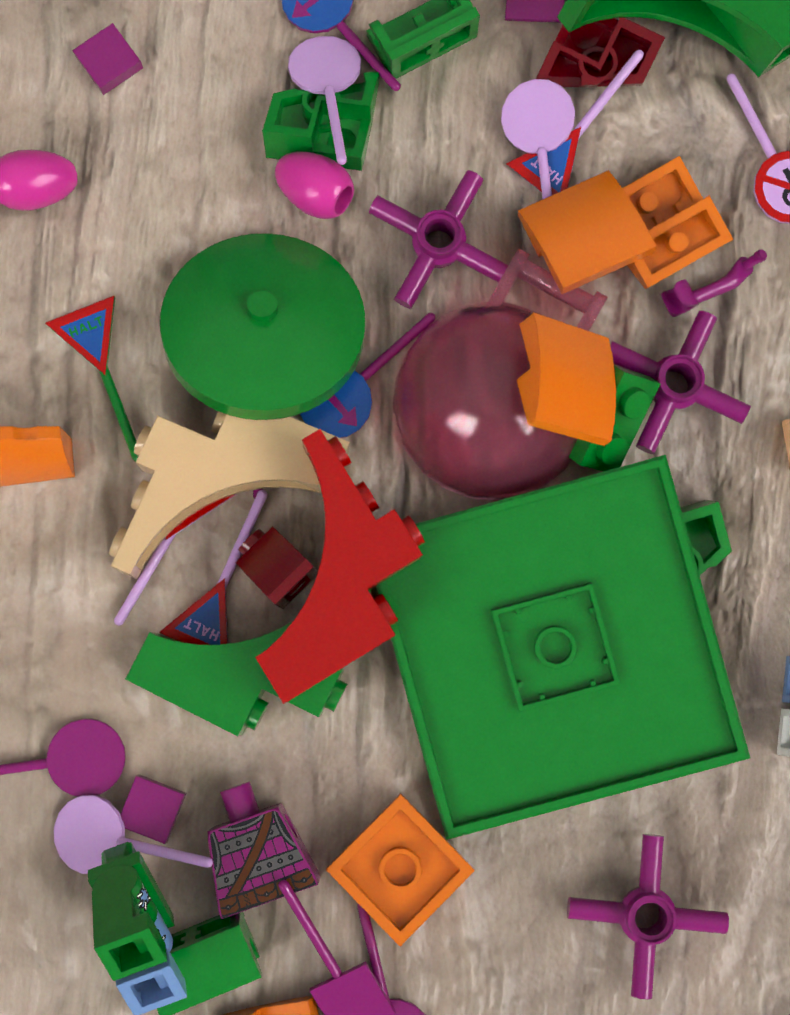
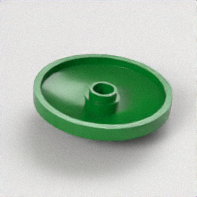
(262, 326)

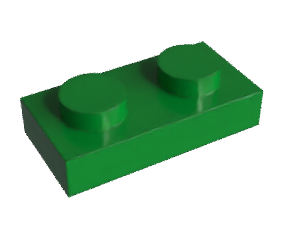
(633, 400)

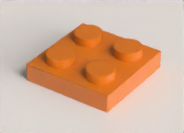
(400, 869)

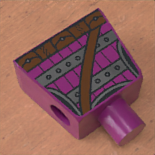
(256, 853)

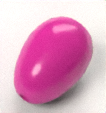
(35, 179)
(314, 184)

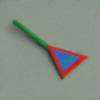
(90, 335)

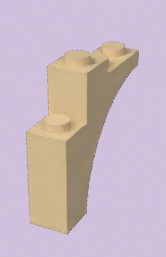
(198, 471)

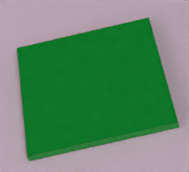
(561, 650)

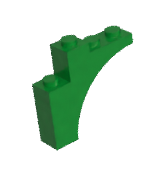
(747, 28)
(222, 680)

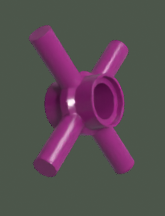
(438, 220)
(687, 365)
(669, 916)

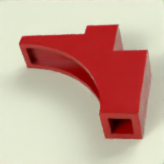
(358, 553)

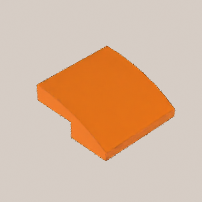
(677, 219)
(587, 231)
(568, 380)

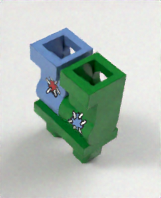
(133, 930)

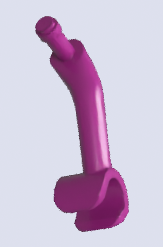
(683, 299)

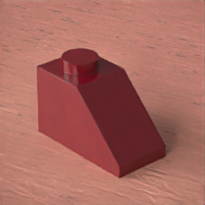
(275, 566)

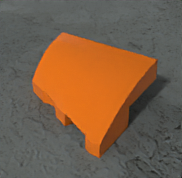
(34, 455)

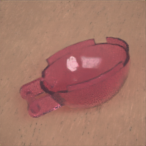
(463, 400)

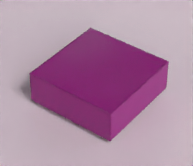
(108, 59)
(152, 808)

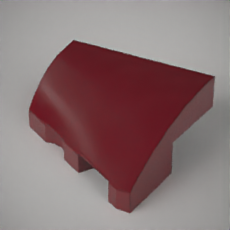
(598, 52)

